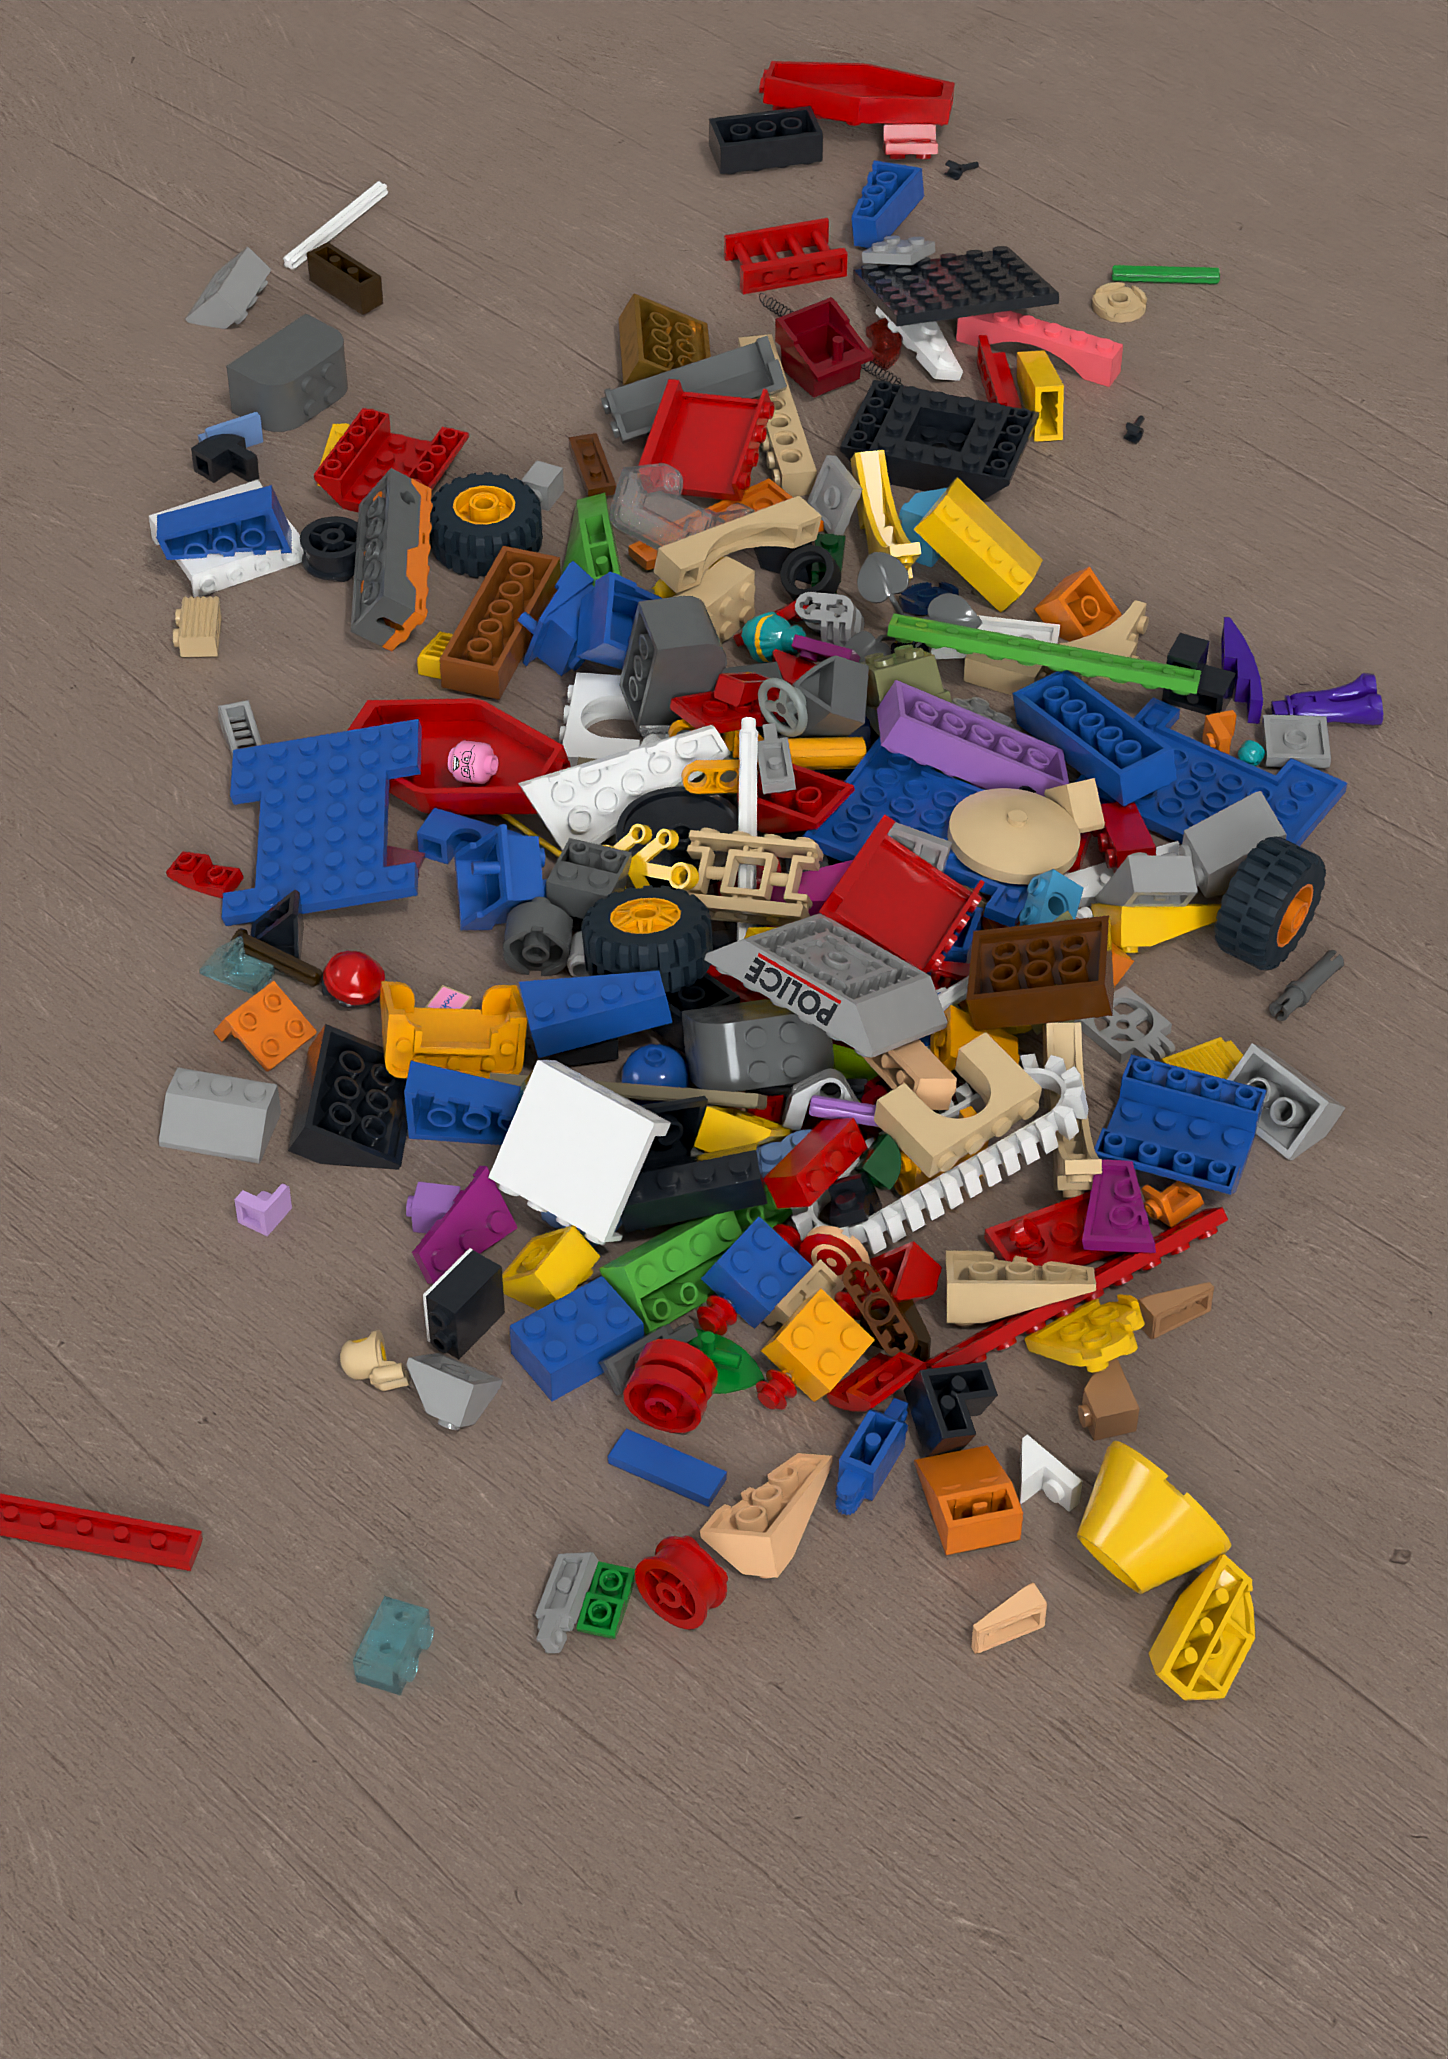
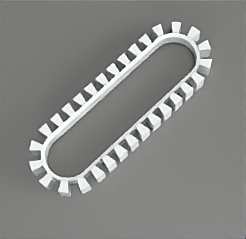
(1061, 1118)

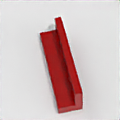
(996, 375)

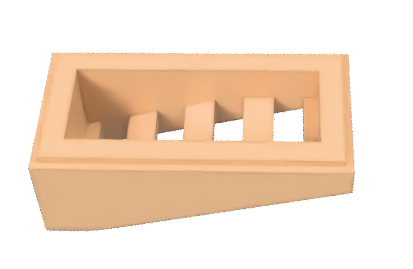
(1010, 1620)

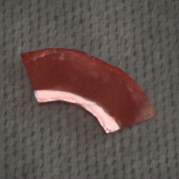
(885, 345)

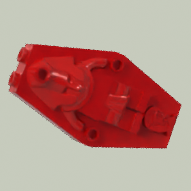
(857, 93)
(445, 723)

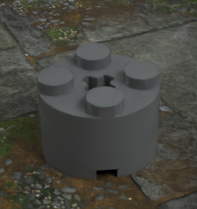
(537, 937)

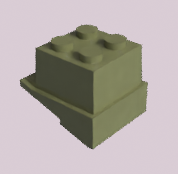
(906, 665)

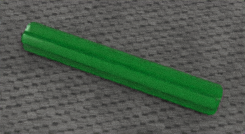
(1165, 274)

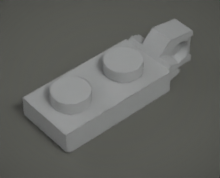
(775, 762)
(564, 1598)

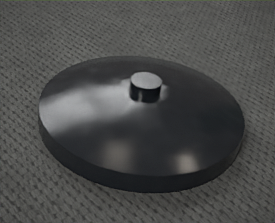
(679, 811)

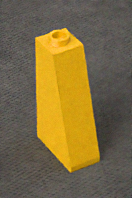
(1042, 393)

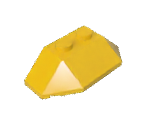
(1207, 1633)

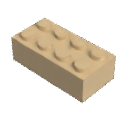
(727, 594)

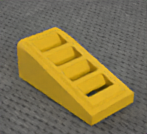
(428, 659)

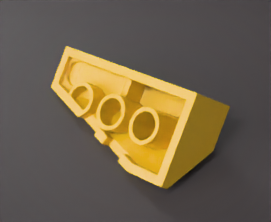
(1153, 925)

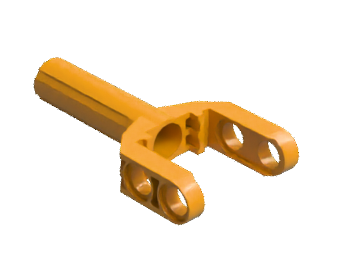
(805, 752)

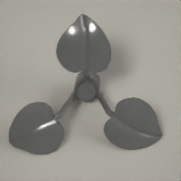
(886, 576)

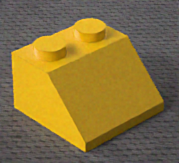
(732, 1127)
(549, 1267)

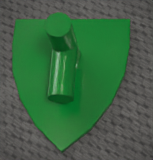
(734, 1365)

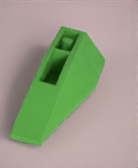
(593, 539)
(666, 1272)

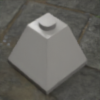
(452, 1389)

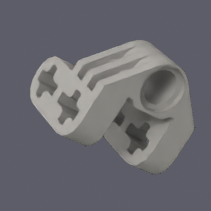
(835, 620)
(802, 1092)

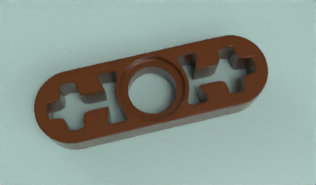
(873, 1281)

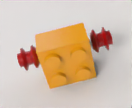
(813, 1349)

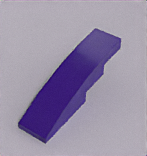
(1239, 659)

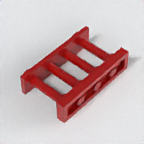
(786, 271)

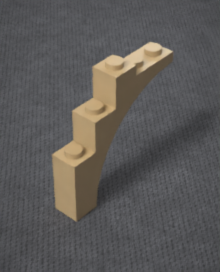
(1010, 676)
(1074, 1159)

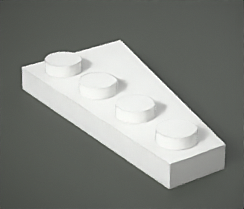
(1026, 629)

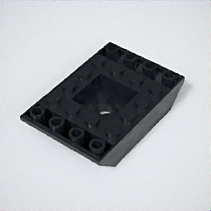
(940, 437)

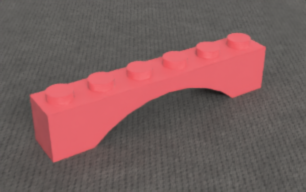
(1089, 355)

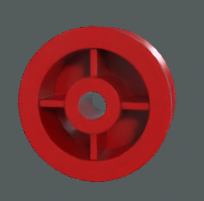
(681, 1582)

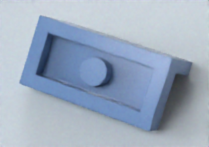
(247, 426)

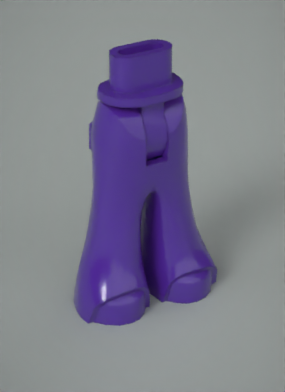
(1348, 703)

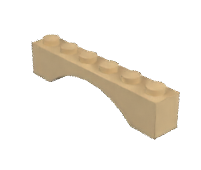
(781, 525)

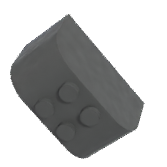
(290, 375)
(668, 657)
(752, 1046)

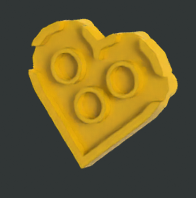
(1091, 1334)

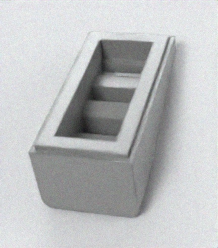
(236, 712)

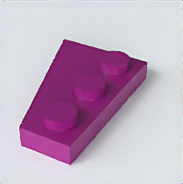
(472, 1222)

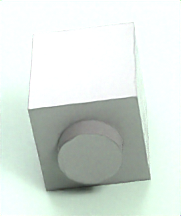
(546, 482)

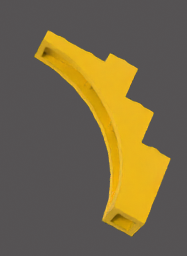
(878, 510)

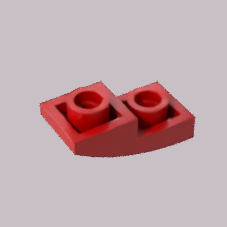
(200, 874)

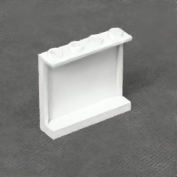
(221, 572)
(575, 1150)

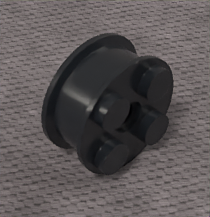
(330, 548)

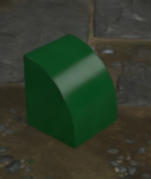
(881, 1162)

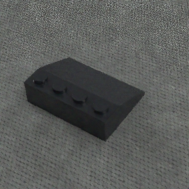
(349, 1105)

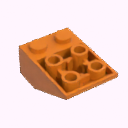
(970, 1499)

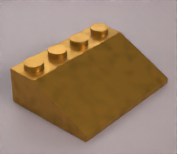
(658, 339)

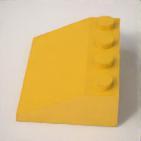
(979, 545)

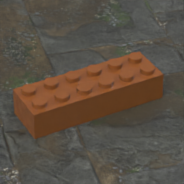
(489, 637)

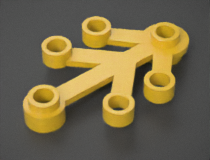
(639, 864)

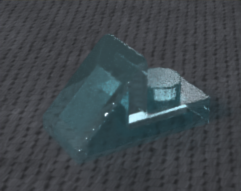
(236, 969)

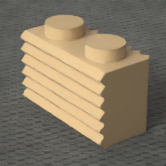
(198, 627)

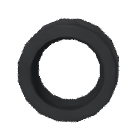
(802, 557)

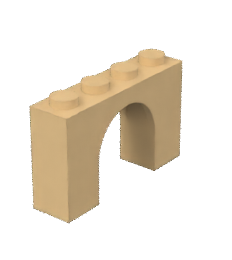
(940, 1141)

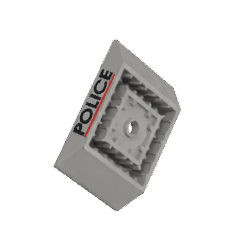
(837, 983)

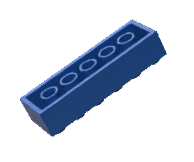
(1095, 736)

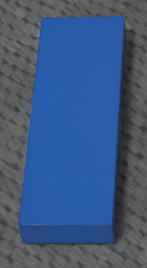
(667, 1467)

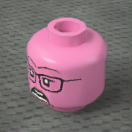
(472, 762)

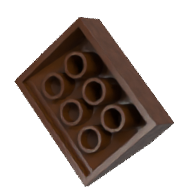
(1041, 973)

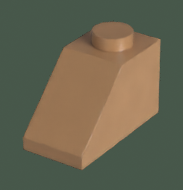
(1108, 1404)

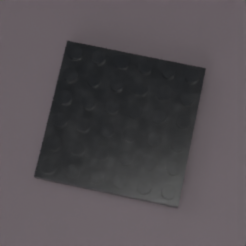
(955, 286)

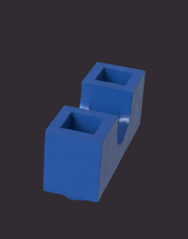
(447, 833)

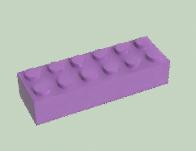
(966, 743)

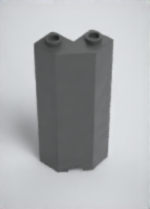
(732, 373)

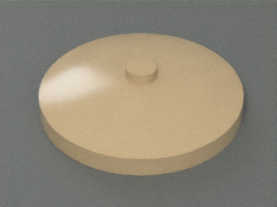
(1013, 835)

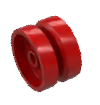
(670, 1386)

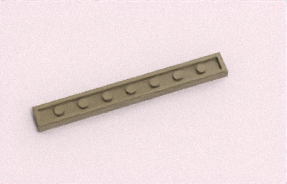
(664, 1093)

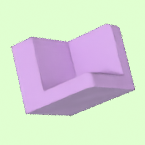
(264, 1210)

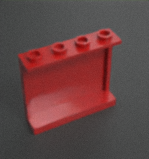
(709, 440)
(901, 901)

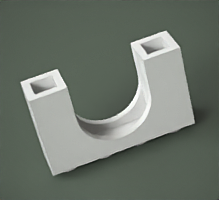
(593, 700)

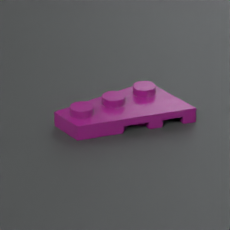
(1116, 1212)

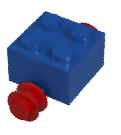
(752, 1276)

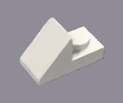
(1045, 1472)

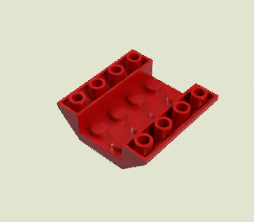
(371, 450)

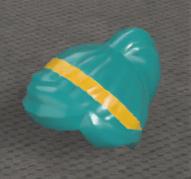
(767, 633)

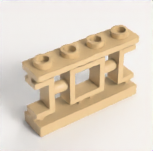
(747, 904)

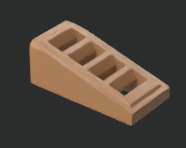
(1174, 1308)

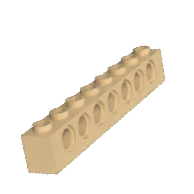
(785, 440)

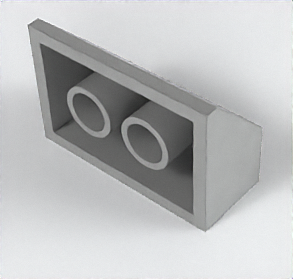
(230, 292)
(1294, 1108)
(219, 1115)

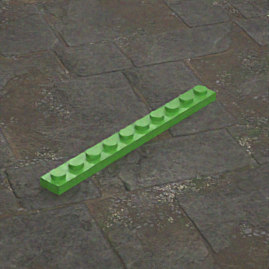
(1055, 656)

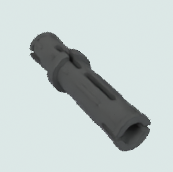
(1299, 992)

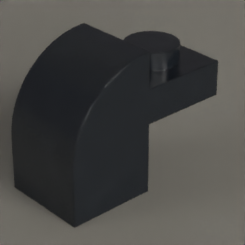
(224, 455)
(853, 1200)

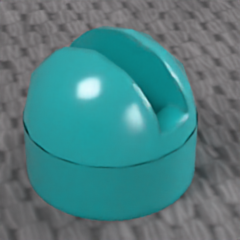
(1251, 752)

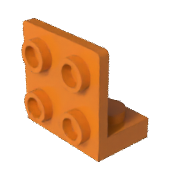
(267, 1026)

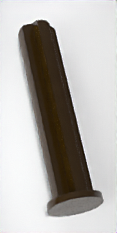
(280, 960)

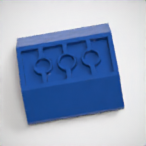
(1183, 1124)

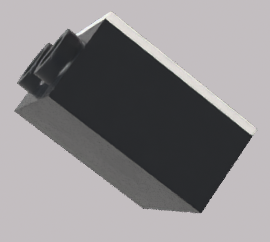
(464, 1303)

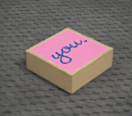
(450, 998)

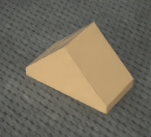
(1081, 802)

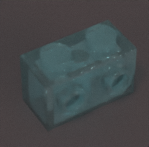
(393, 1646)

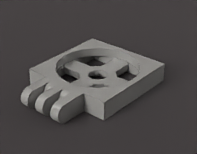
(1148, 1046)

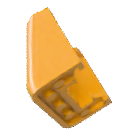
(454, 1038)

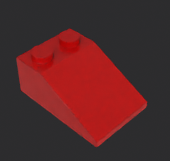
(801, 808)

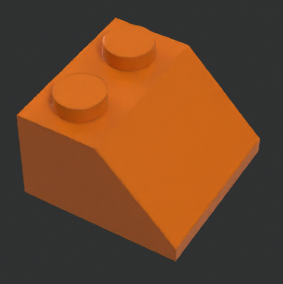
(1078, 606)

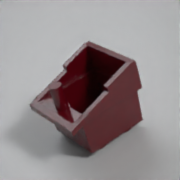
(820, 347)

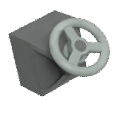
(821, 702)

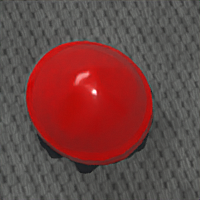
(352, 979)

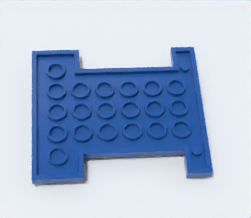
(1216, 780)
(918, 799)
(324, 819)

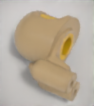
(368, 1359)

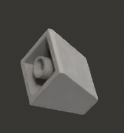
(1226, 839)

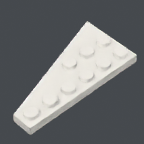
(591, 796)

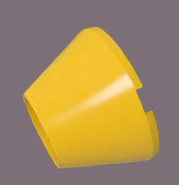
(1144, 1525)

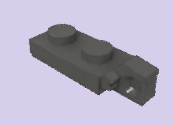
(622, 1363)

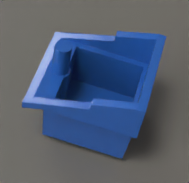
(608, 619)
(557, 629)
(497, 877)

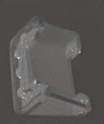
(653, 512)

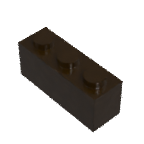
(345, 278)

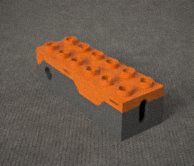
(392, 560)

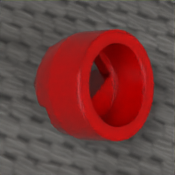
(1025, 1233)

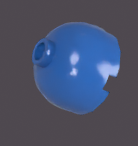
(655, 1066)

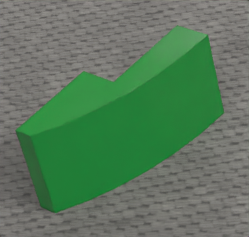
(607, 1600)

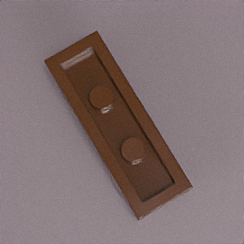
(592, 465)

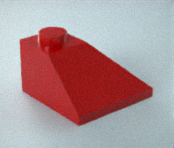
(907, 1274)

